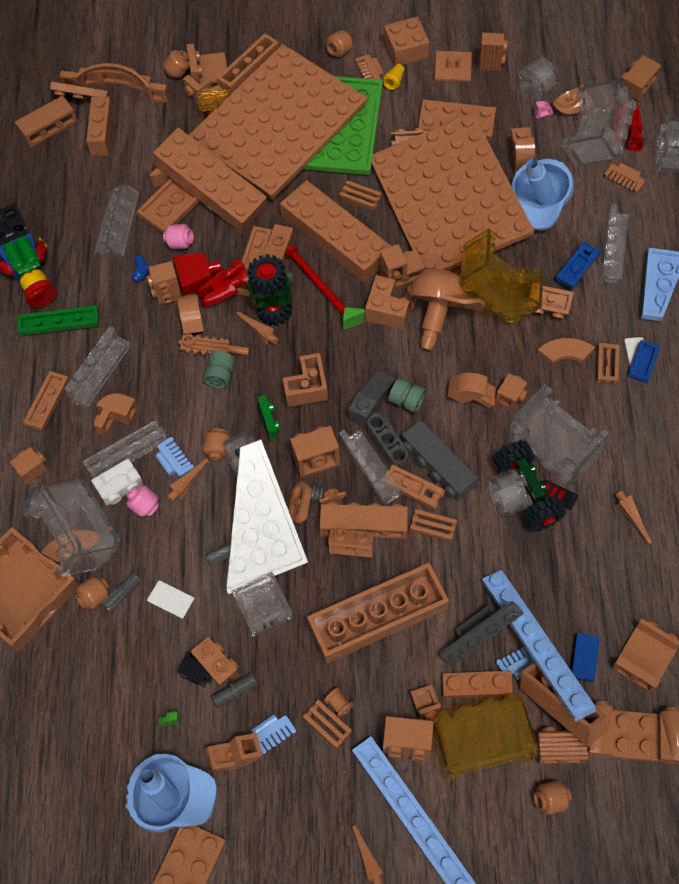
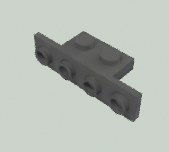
(479, 629)

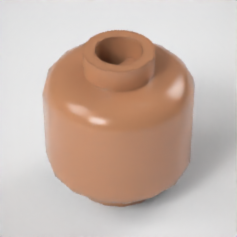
(339, 43)
(176, 64)
(213, 443)
(92, 592)
(552, 797)

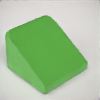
(353, 317)

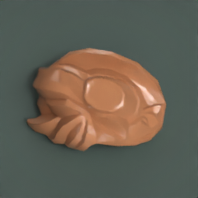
(569, 102)

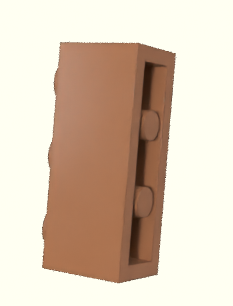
(46, 121)
(100, 126)

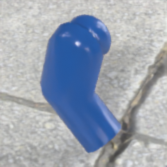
(141, 270)

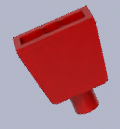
(194, 271)

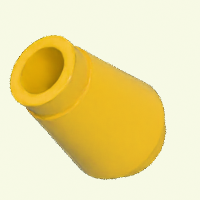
(393, 78)

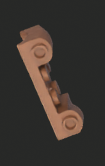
(638, 735)

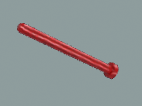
(291, 252)

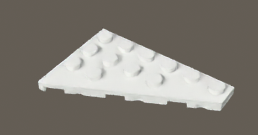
(262, 527)

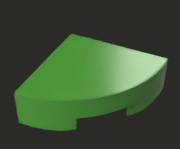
(170, 719)

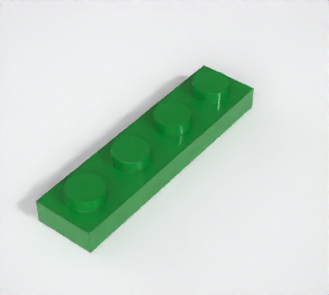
(58, 320)

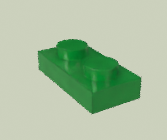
(267, 410)

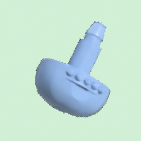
(543, 190)
(169, 794)

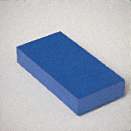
(644, 361)
(585, 657)

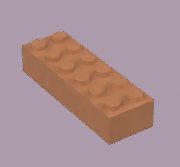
(209, 180)
(334, 230)
(377, 612)

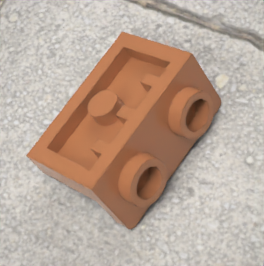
(351, 542)

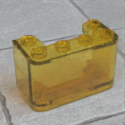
(504, 290)
(483, 736)

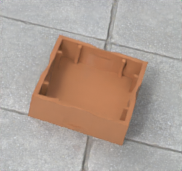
(28, 590)

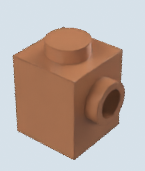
(512, 391)
(29, 465)

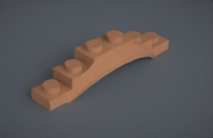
(116, 74)

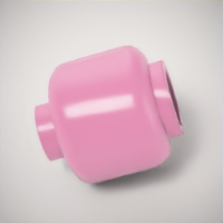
(178, 236)
(142, 500)

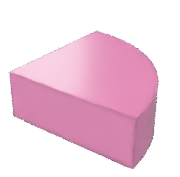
(542, 109)

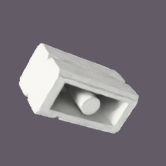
(117, 482)

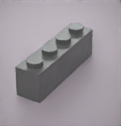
(439, 461)

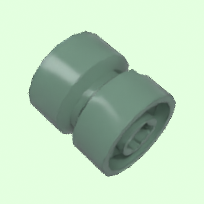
(219, 369)
(405, 394)

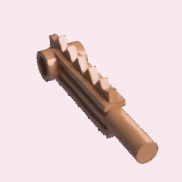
(206, 345)

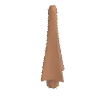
(263, 331)
(180, 487)
(628, 508)
(372, 868)

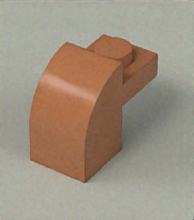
(523, 147)
(190, 314)
(471, 387)
(112, 408)
(235, 754)

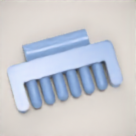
(168, 460)
(517, 667)
(269, 728)

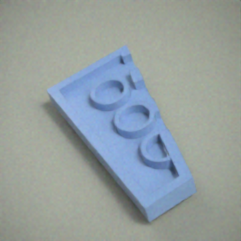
(659, 282)

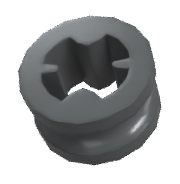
(317, 492)

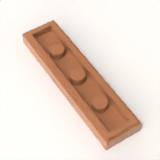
(256, 246)

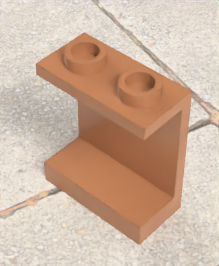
(646, 655)

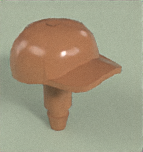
(441, 291)

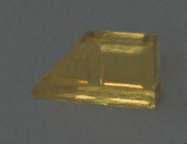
(212, 99)

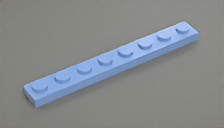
(541, 649)
(411, 814)

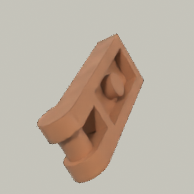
(416, 487)

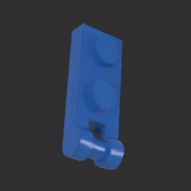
(578, 265)

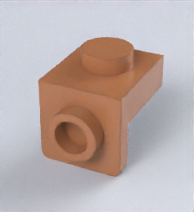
(192, 87)
(426, 702)

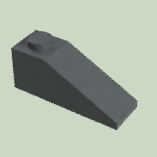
(370, 398)

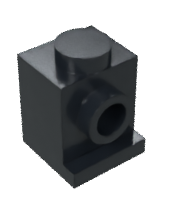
(193, 671)

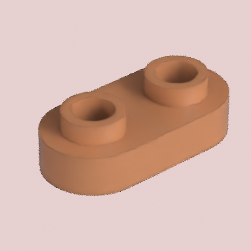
(300, 502)

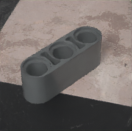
(384, 433)

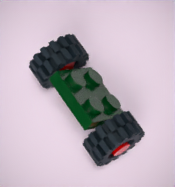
(270, 290)
(544, 510)

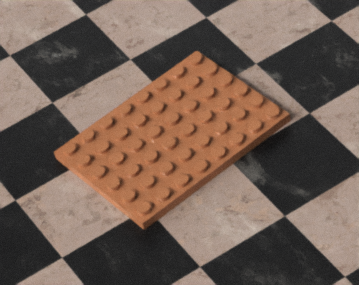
(278, 120)
(449, 191)

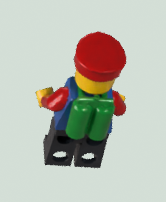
(23, 258)

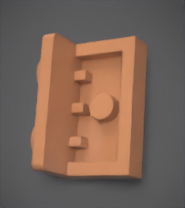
(556, 302)
(215, 662)

